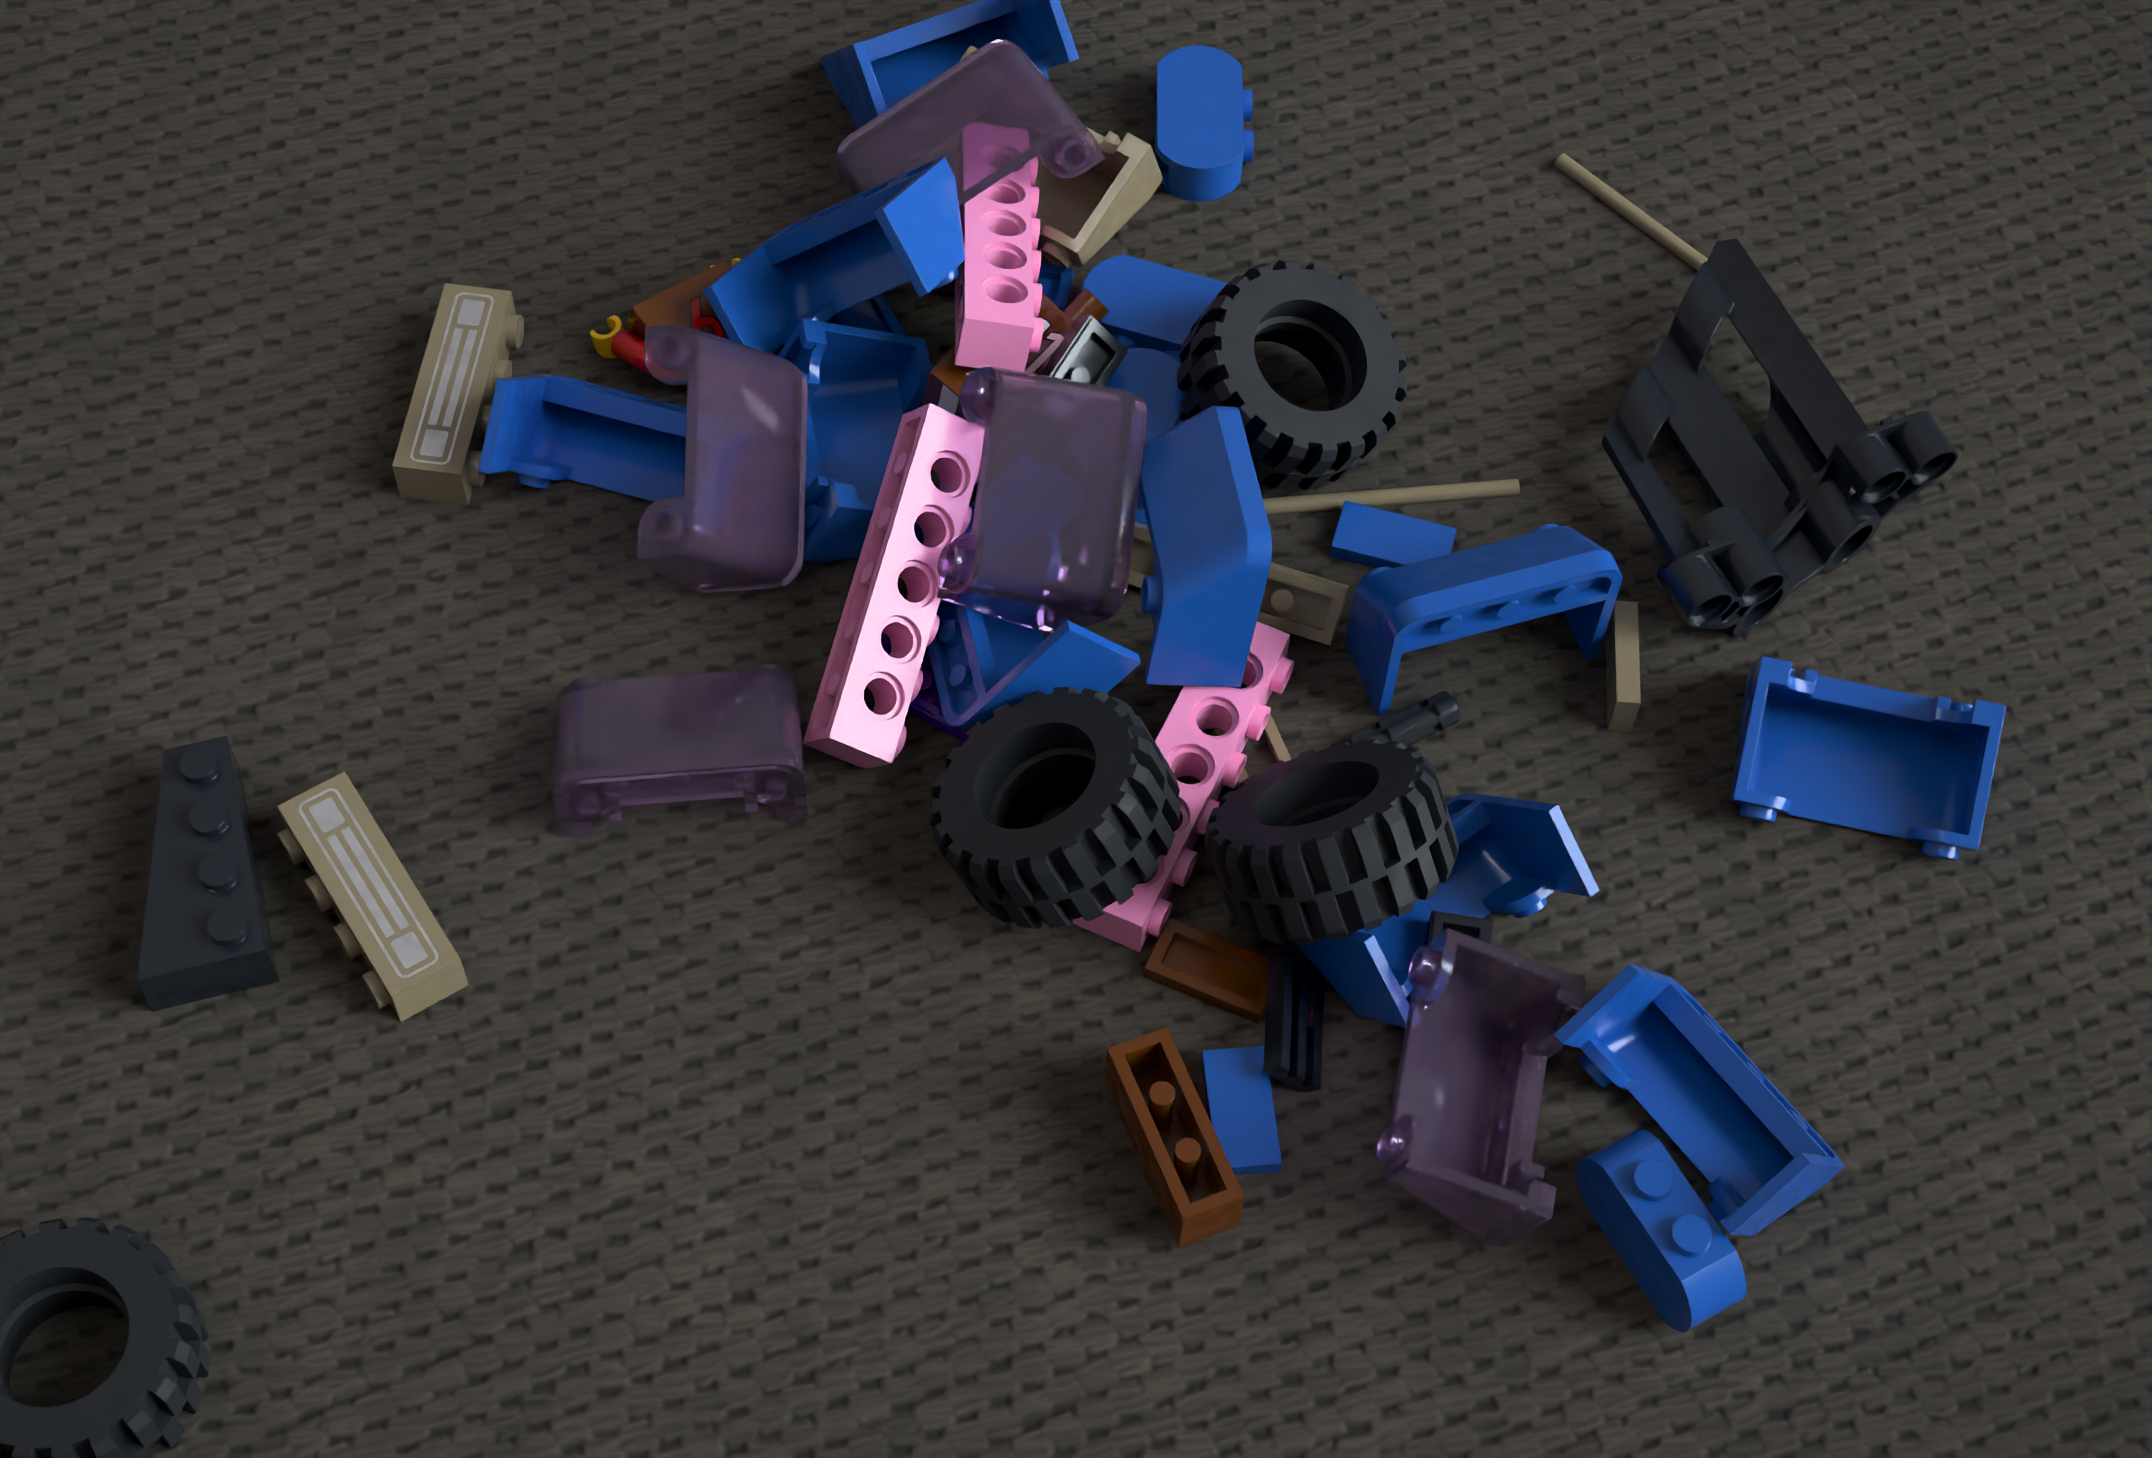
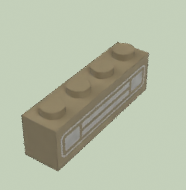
(455, 393)
(372, 896)

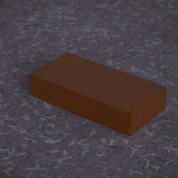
(1210, 970)

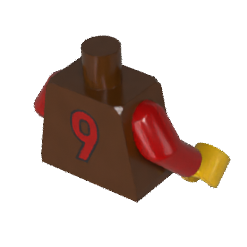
(678, 305)

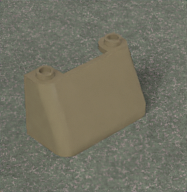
(1089, 209)

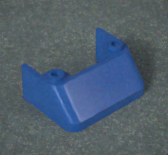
(895, 64)
(844, 257)
(587, 434)
(1207, 550)
(1477, 593)
(994, 662)
(1505, 864)
(1704, 1095)

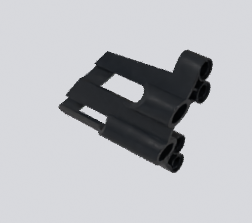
(1782, 499)

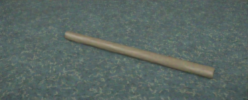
(1630, 211)
(1393, 496)

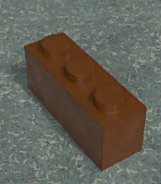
(1173, 1137)

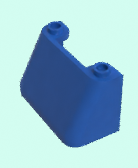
(856, 399)
(1865, 757)

